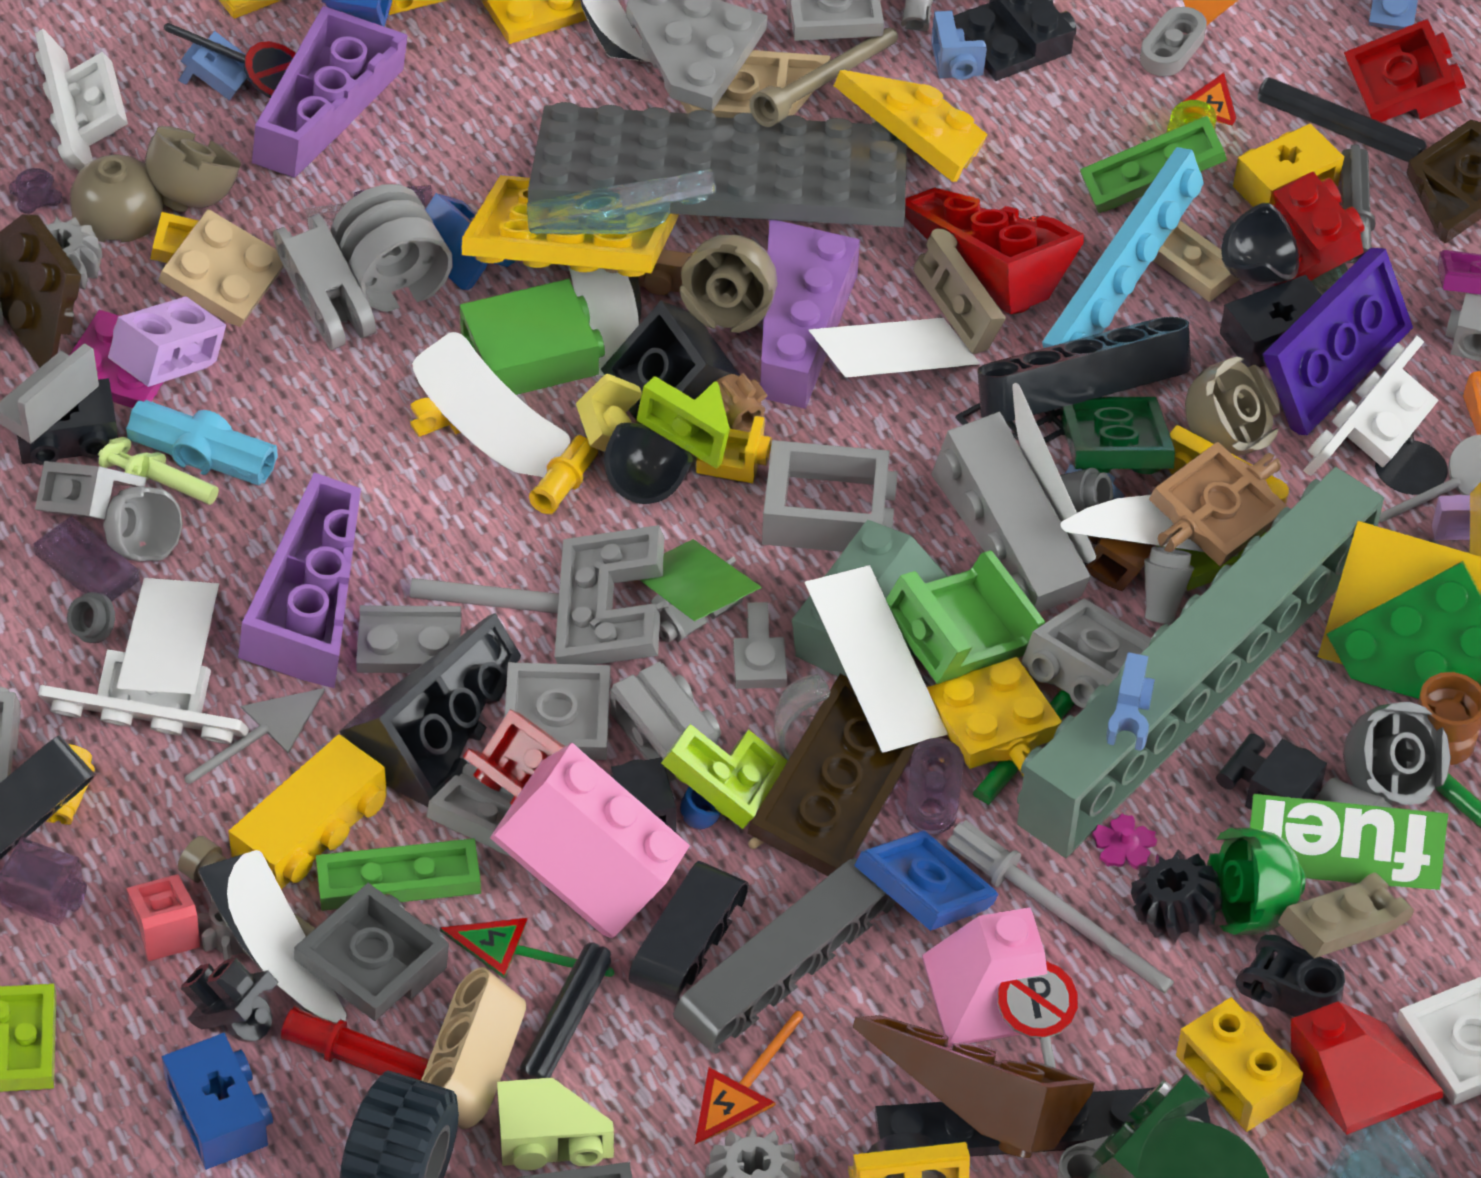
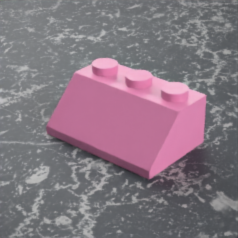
(589, 840)

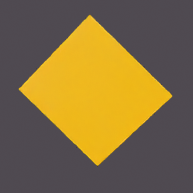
(1384, 566)

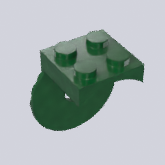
(1171, 1146)

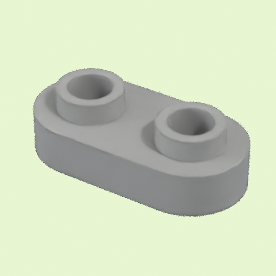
(1166, 47)

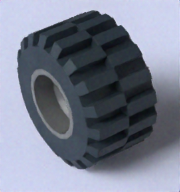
(402, 1130)

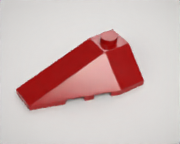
(1008, 254)

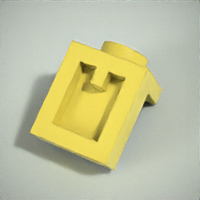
(606, 407)

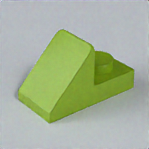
(691, 424)

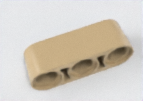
(475, 1043)

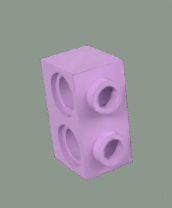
(166, 341)

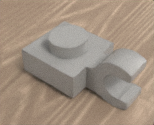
(759, 659)

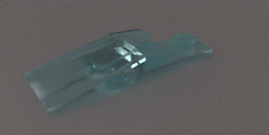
(619, 207)

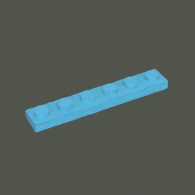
(1130, 250)

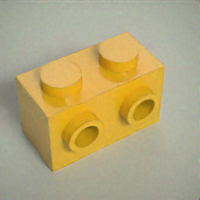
(1239, 1063)

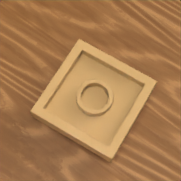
(222, 268)

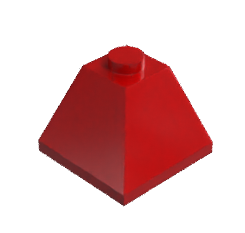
(1358, 1067)

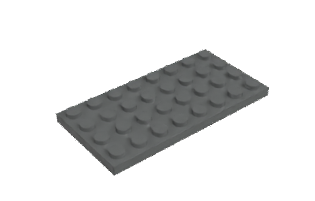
(760, 172)

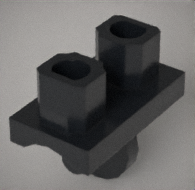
(230, 999)

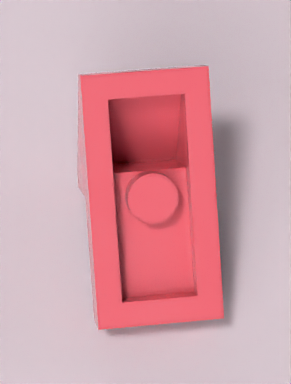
(165, 917)

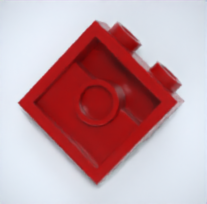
(1406, 73)
(1321, 227)

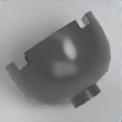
(1397, 753)

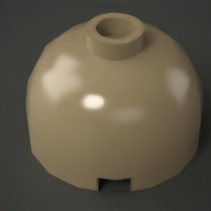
(189, 171)
(116, 198)
(729, 282)
(1233, 407)

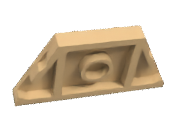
(759, 72)

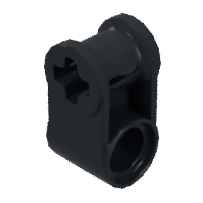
(1290, 978)

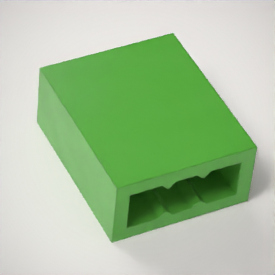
(534, 336)

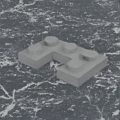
(586, 622)

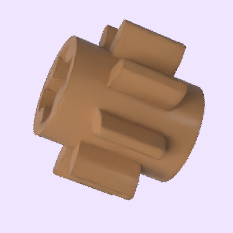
(741, 400)

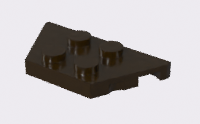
(1450, 180)
(36, 286)

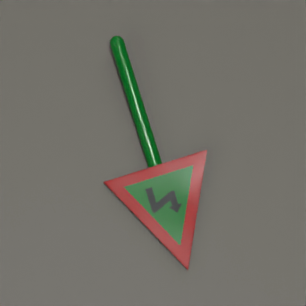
(498, 942)

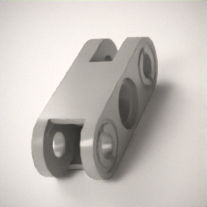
(324, 282)

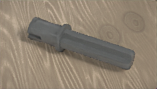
(1357, 191)

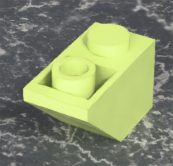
(550, 1124)

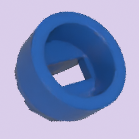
(695, 810)

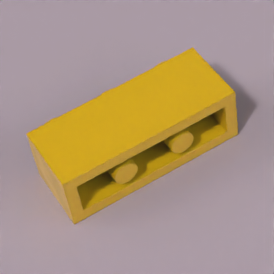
(312, 810)

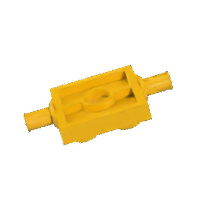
(995, 713)

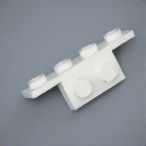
(83, 100)
(1384, 416)
(166, 710)

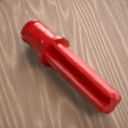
(349, 1046)

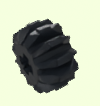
(1177, 895)

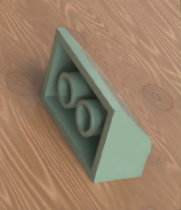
(889, 556)

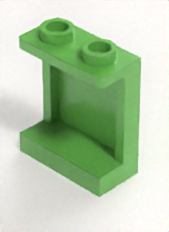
(964, 618)

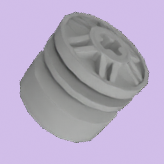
(391, 245)

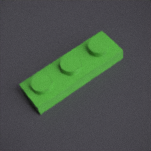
(1132, 171)
(401, 871)

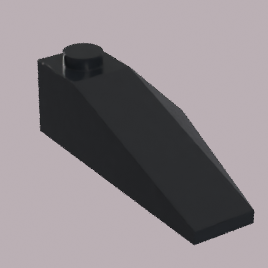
(433, 711)

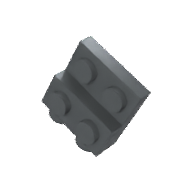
(373, 952)

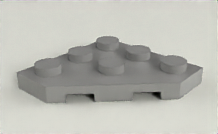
(696, 44)

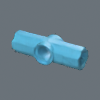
(201, 441)

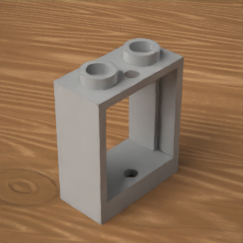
(819, 527)

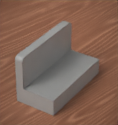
(49, 393)
(80, 489)

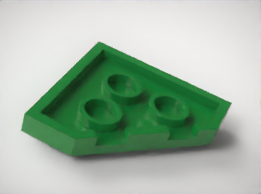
(1416, 635)

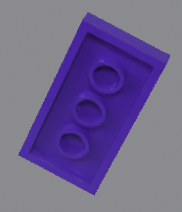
(1338, 341)

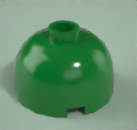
(1256, 879)

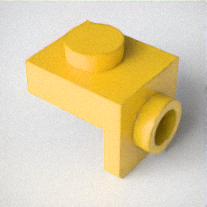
(742, 454)

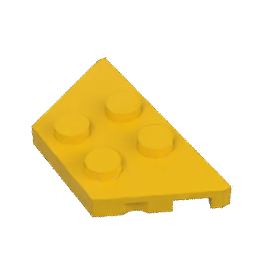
(917, 118)

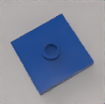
(926, 880)

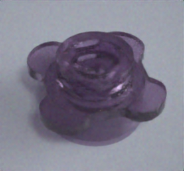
(34, 190)

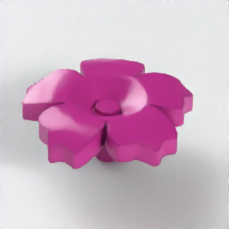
(1124, 842)

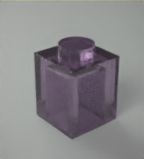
(42, 882)

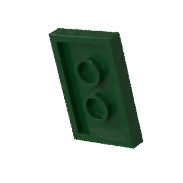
(1118, 435)

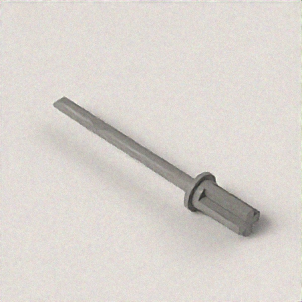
(1002, 865)

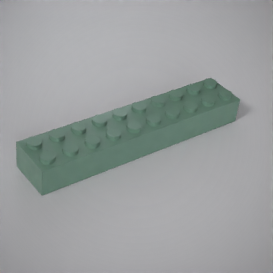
(1196, 662)

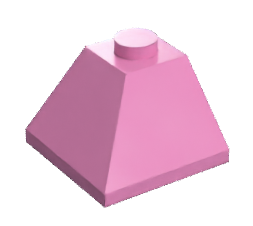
(973, 963)

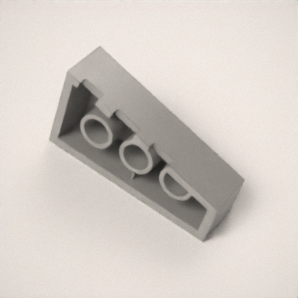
(1009, 511)

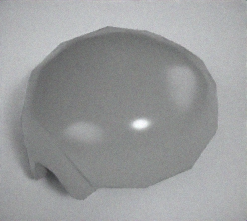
(141, 516)

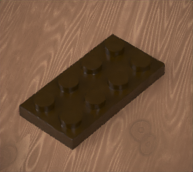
(830, 786)

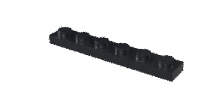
(1097, 1119)

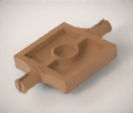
(1218, 503)

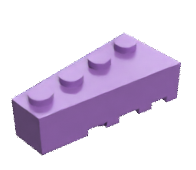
(303, 596)

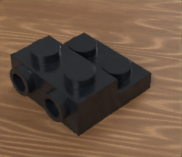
(1018, 34)

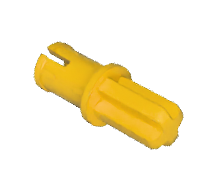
(563, 475)

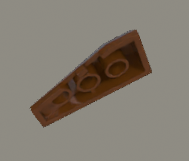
(1005, 1100)

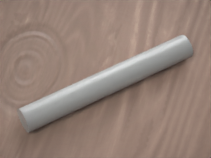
(484, 595)

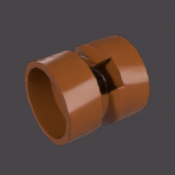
(1456, 708)

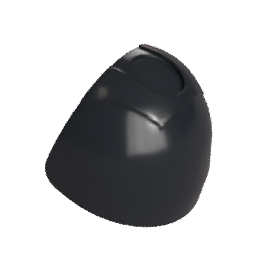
(1261, 247)
(644, 464)

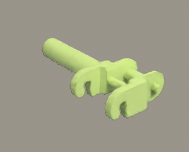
(154, 467)

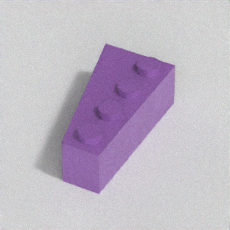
(325, 88)
(812, 290)

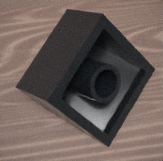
(673, 349)

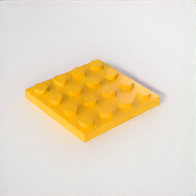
(503, 233)

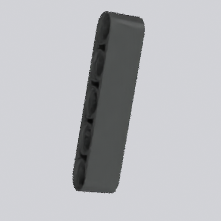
(780, 955)

